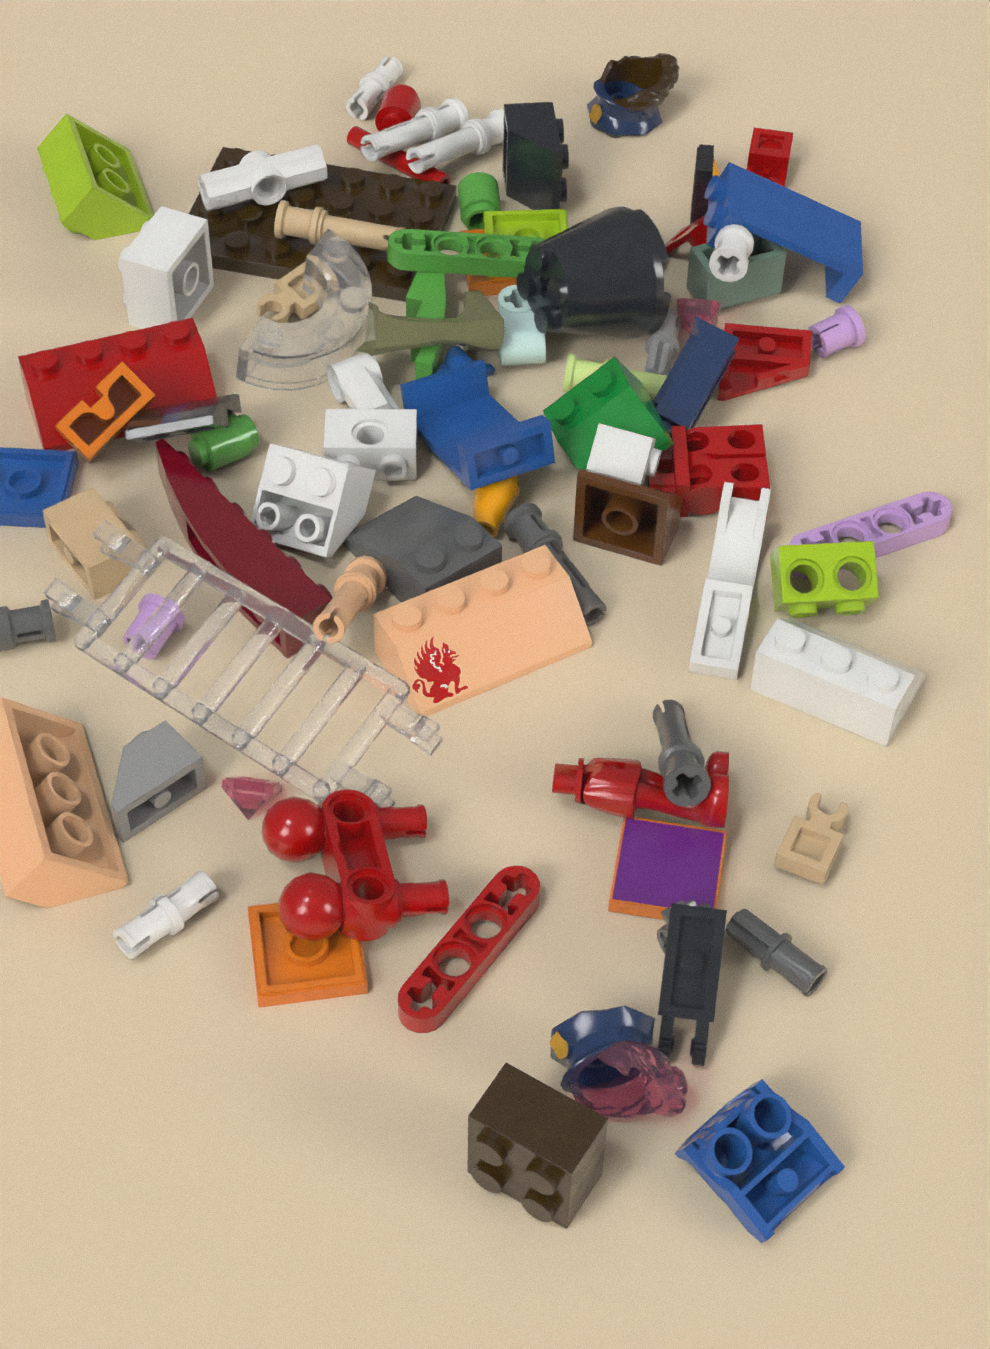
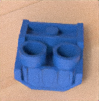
(760, 1158)

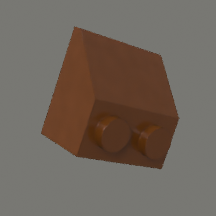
(625, 516)

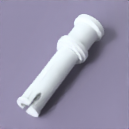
(426, 126)
(474, 138)
(730, 258)

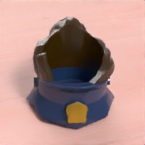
(631, 94)

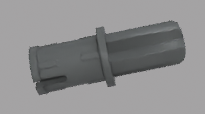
(776, 951)

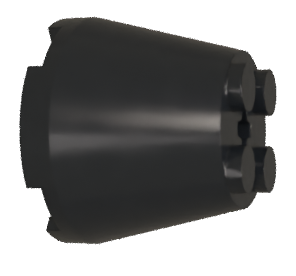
(599, 277)

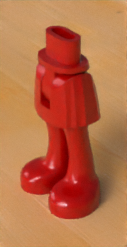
(623, 786)

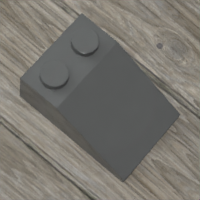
(424, 546)

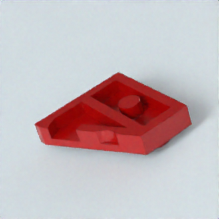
(764, 359)

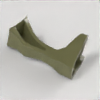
(475, 329)

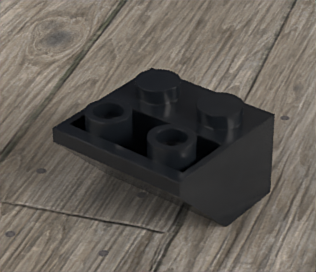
(534, 155)

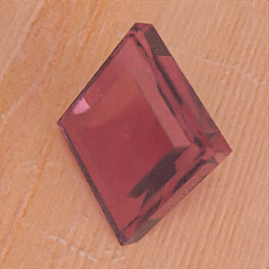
(704, 309)
(250, 793)

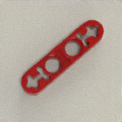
(464, 944)

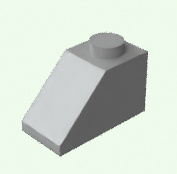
(154, 778)

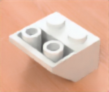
(310, 499)

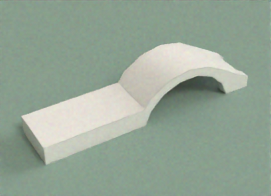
(729, 585)

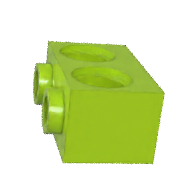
(821, 566)

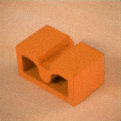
(95, 427)

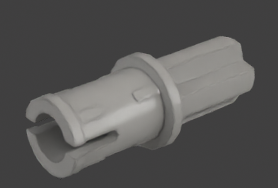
(663, 345)

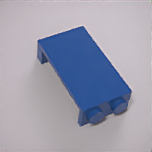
(788, 221)
(473, 430)

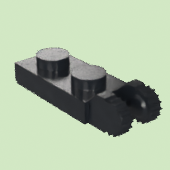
(691, 974)

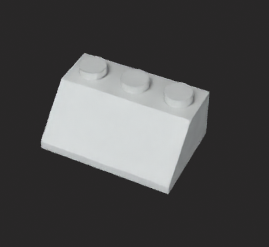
(834, 680)

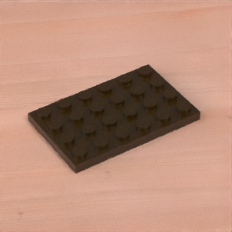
(244, 232)

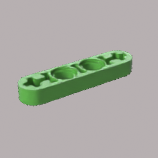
(410, 247)

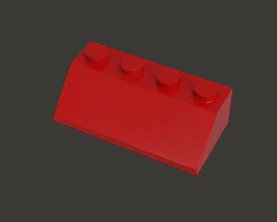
(163, 356)

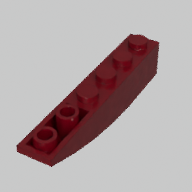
(235, 545)

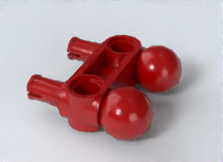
(358, 881)

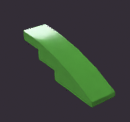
(427, 300)

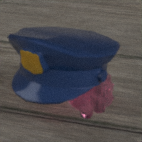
(615, 1065)

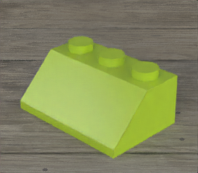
(93, 181)

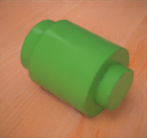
(477, 194)
(225, 445)

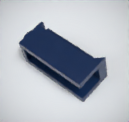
(695, 375)

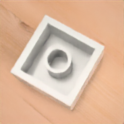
(167, 269)

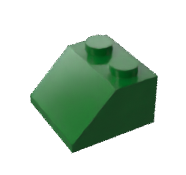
(608, 398)

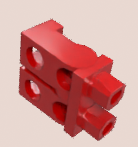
(708, 458)

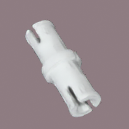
(373, 87)
(165, 915)

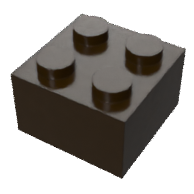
(535, 1146)

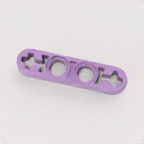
(901, 513)

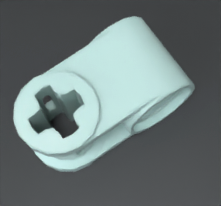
(521, 339)

